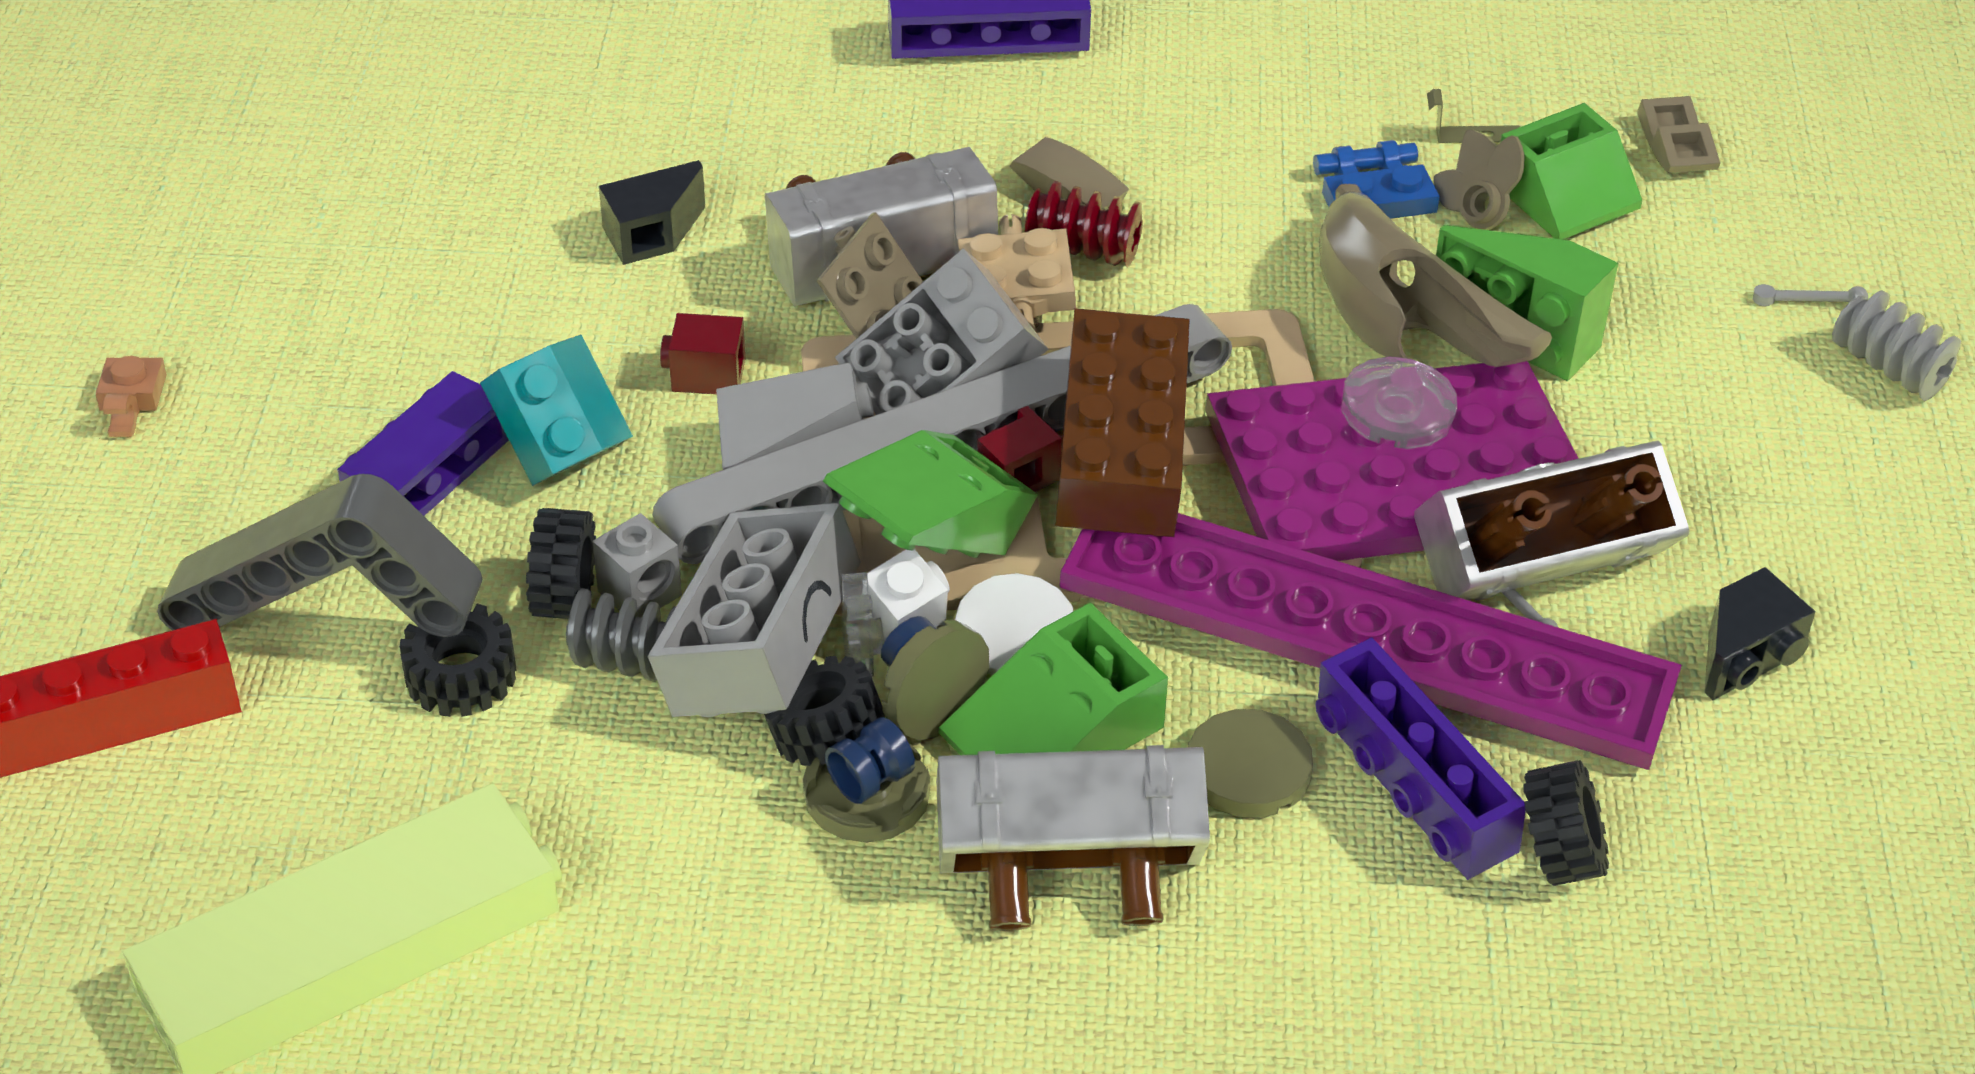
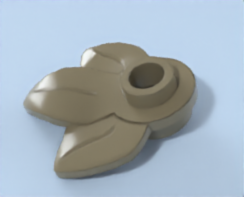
(1482, 173)

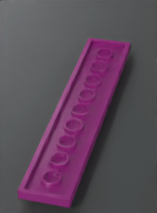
(1450, 647)

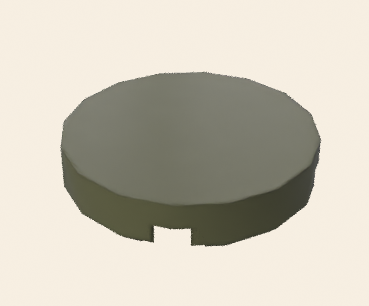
(934, 677)
(1253, 762)
(879, 818)

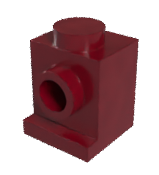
(1025, 450)

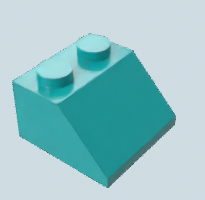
(555, 408)

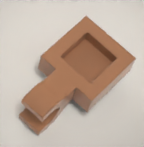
(129, 387)

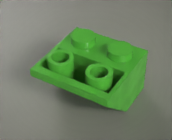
(1573, 172)

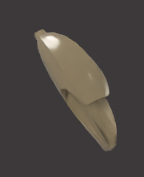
(1360, 269)

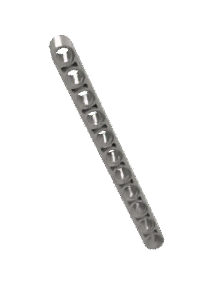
(795, 474)

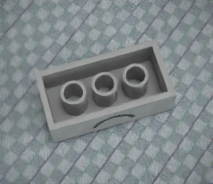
(755, 611)

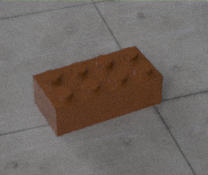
(1124, 423)

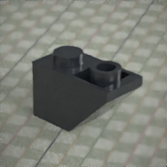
(652, 210)
(1754, 631)

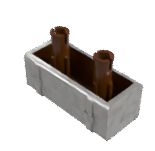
(919, 200)
(1551, 521)
(1072, 814)

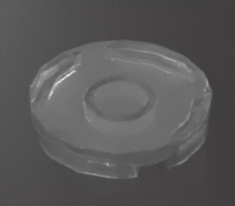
(1399, 402)

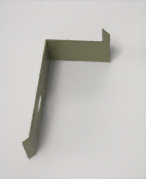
(1455, 134)

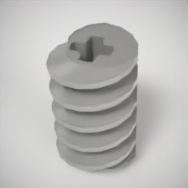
(1897, 345)

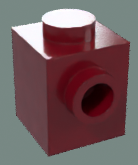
(704, 352)

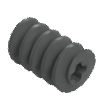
(612, 637)

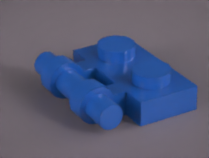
(1393, 188)

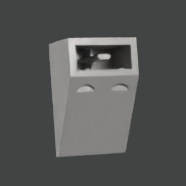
(942, 337)

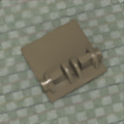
(867, 275)

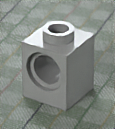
(637, 564)

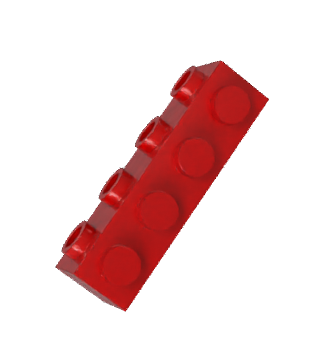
(114, 697)

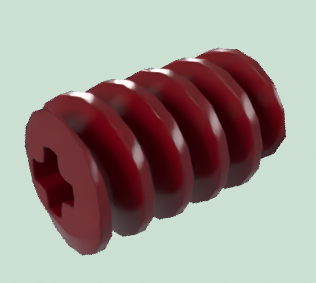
(1088, 225)

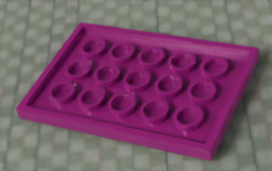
(1347, 498)

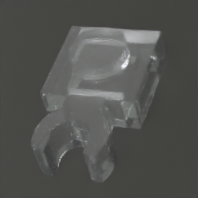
(860, 631)

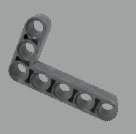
(345, 525)

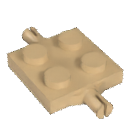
(1028, 266)

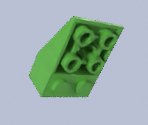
(1542, 281)
(935, 495)
(1064, 692)

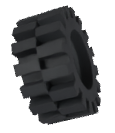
(559, 560)
(463, 683)
(826, 708)
(1566, 823)

